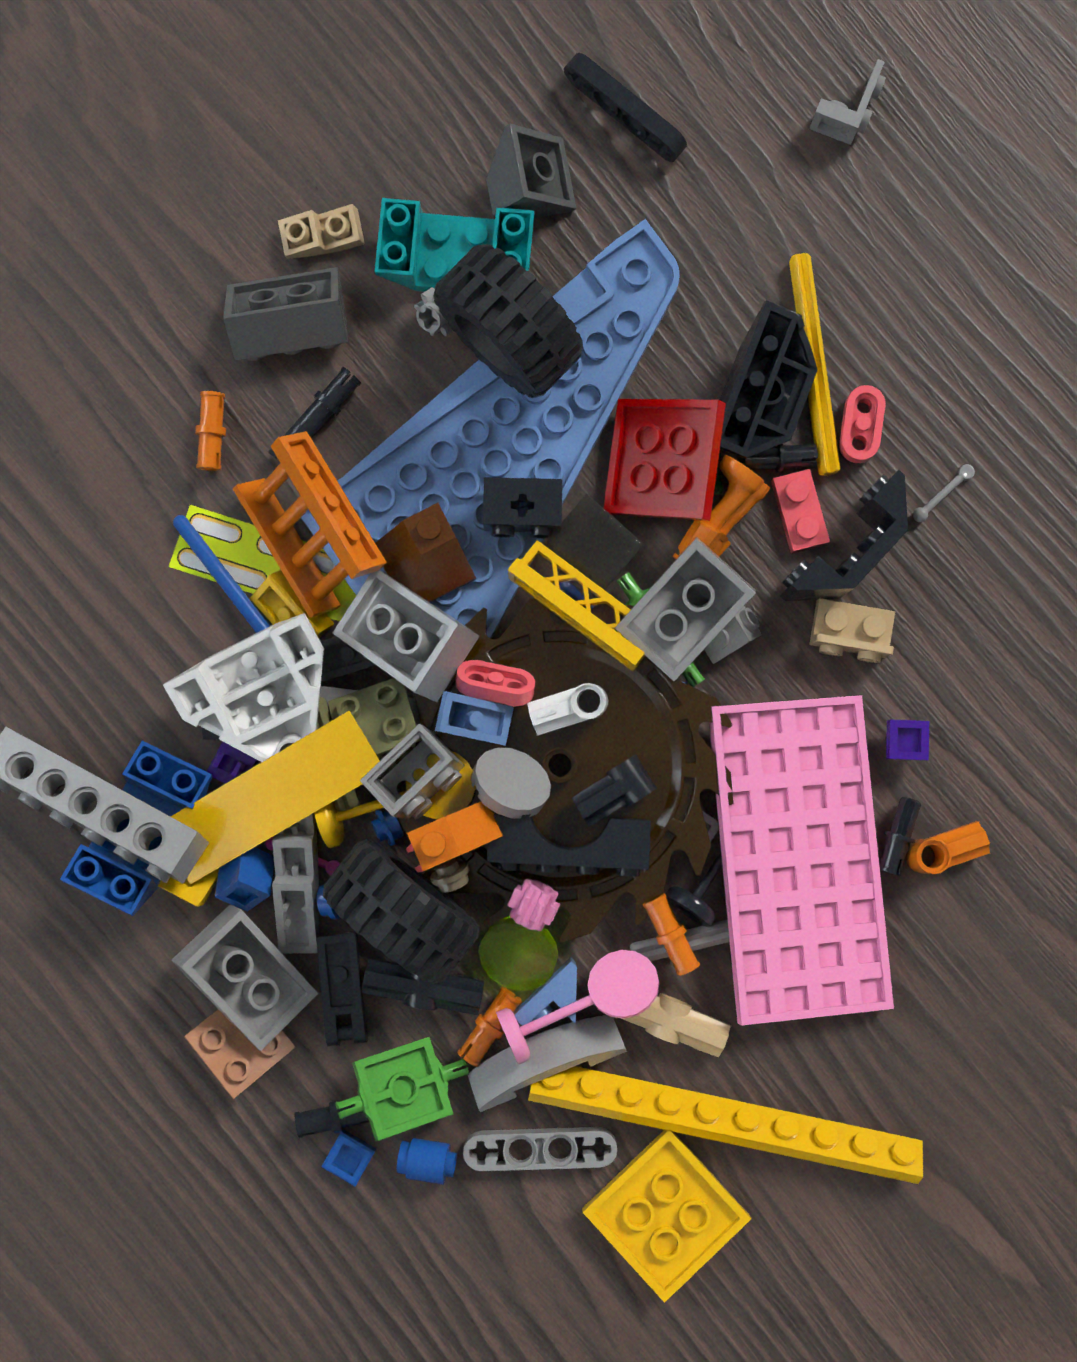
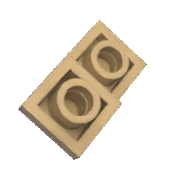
(322, 233)

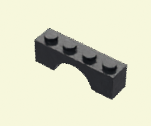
(621, 846)

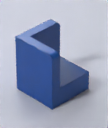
(246, 879)

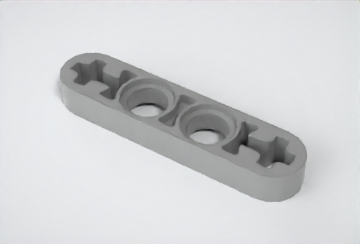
(540, 1156)

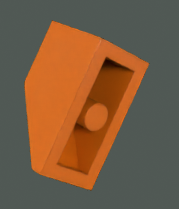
(454, 835)

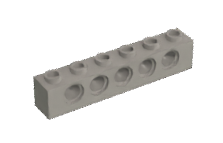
(179, 845)

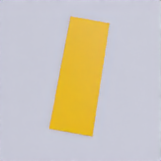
(279, 792)

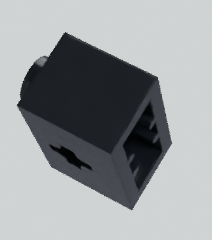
(504, 496)

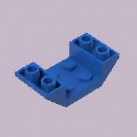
(161, 783)

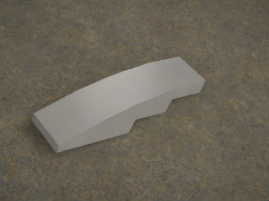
(296, 887)

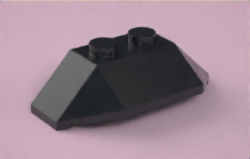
(767, 383)

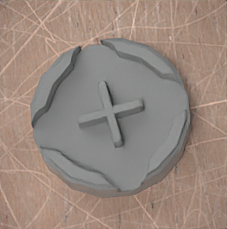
(511, 782)

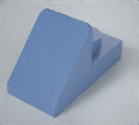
(474, 718)
(559, 988)

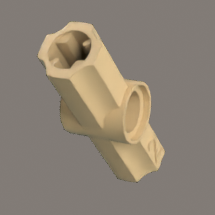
(678, 1022)

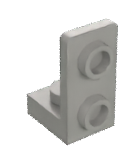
(841, 123)

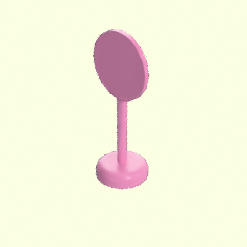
(618, 985)

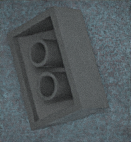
(285, 314)

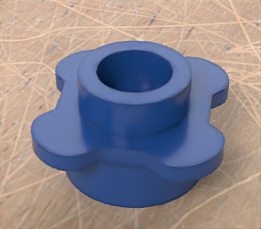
(387, 827)

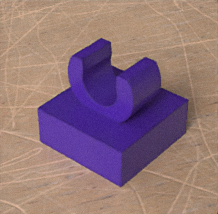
(907, 740)
(230, 763)

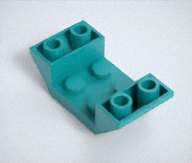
(424, 247)

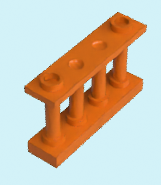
(331, 510)

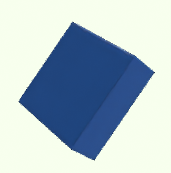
(348, 1157)

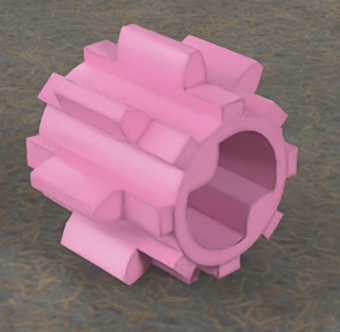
(533, 904)

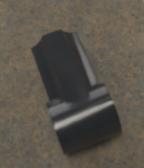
(620, 787)

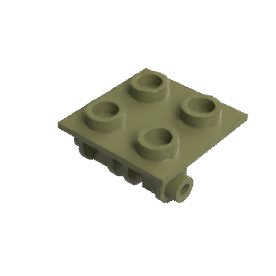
(380, 712)

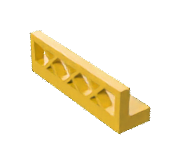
(571, 610)

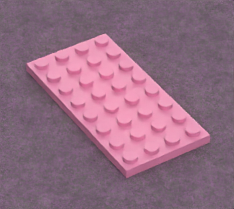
(800, 860)

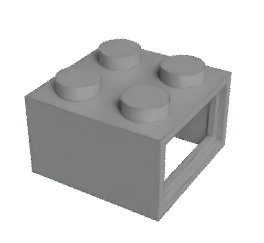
(417, 798)

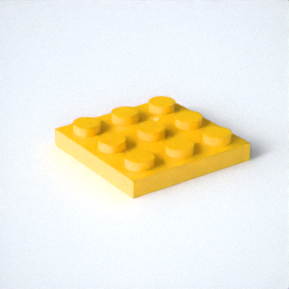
(666, 1214)

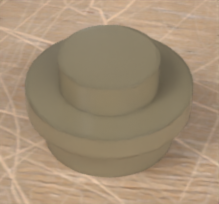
(450, 875)

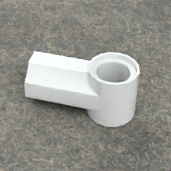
(564, 709)

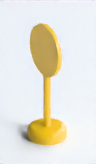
(444, 803)

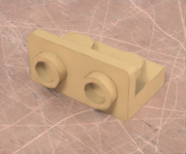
(852, 629)

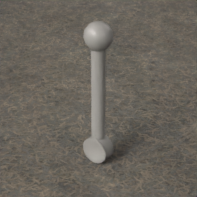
(964, 473)

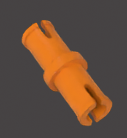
(210, 431)
(671, 935)
(488, 1027)

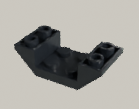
(887, 515)

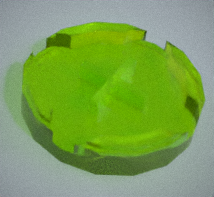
(517, 955)

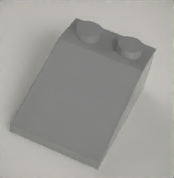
(685, 609)
(405, 635)
(245, 976)

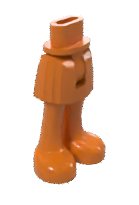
(742, 494)

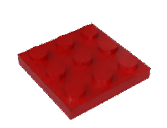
(664, 458)

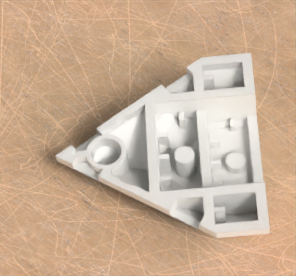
(256, 691)

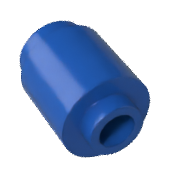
(426, 1160)

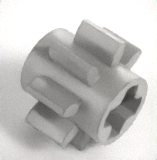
(429, 315)

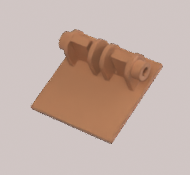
(231, 1055)

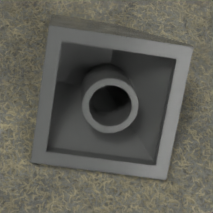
(530, 173)

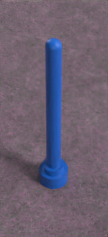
(220, 573)

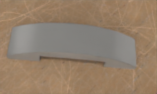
(551, 1053)

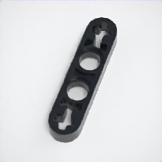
(625, 107)

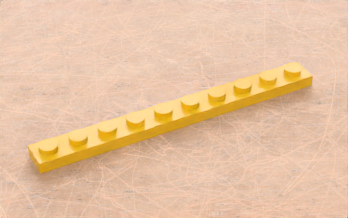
(733, 1122)

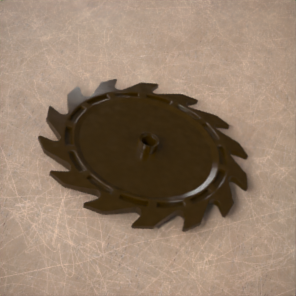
(643, 717)

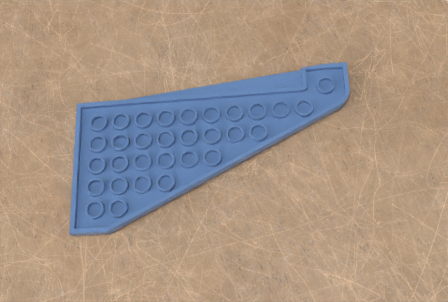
(494, 431)

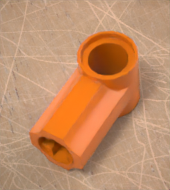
(949, 848)

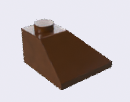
(425, 555)

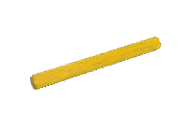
(819, 394)

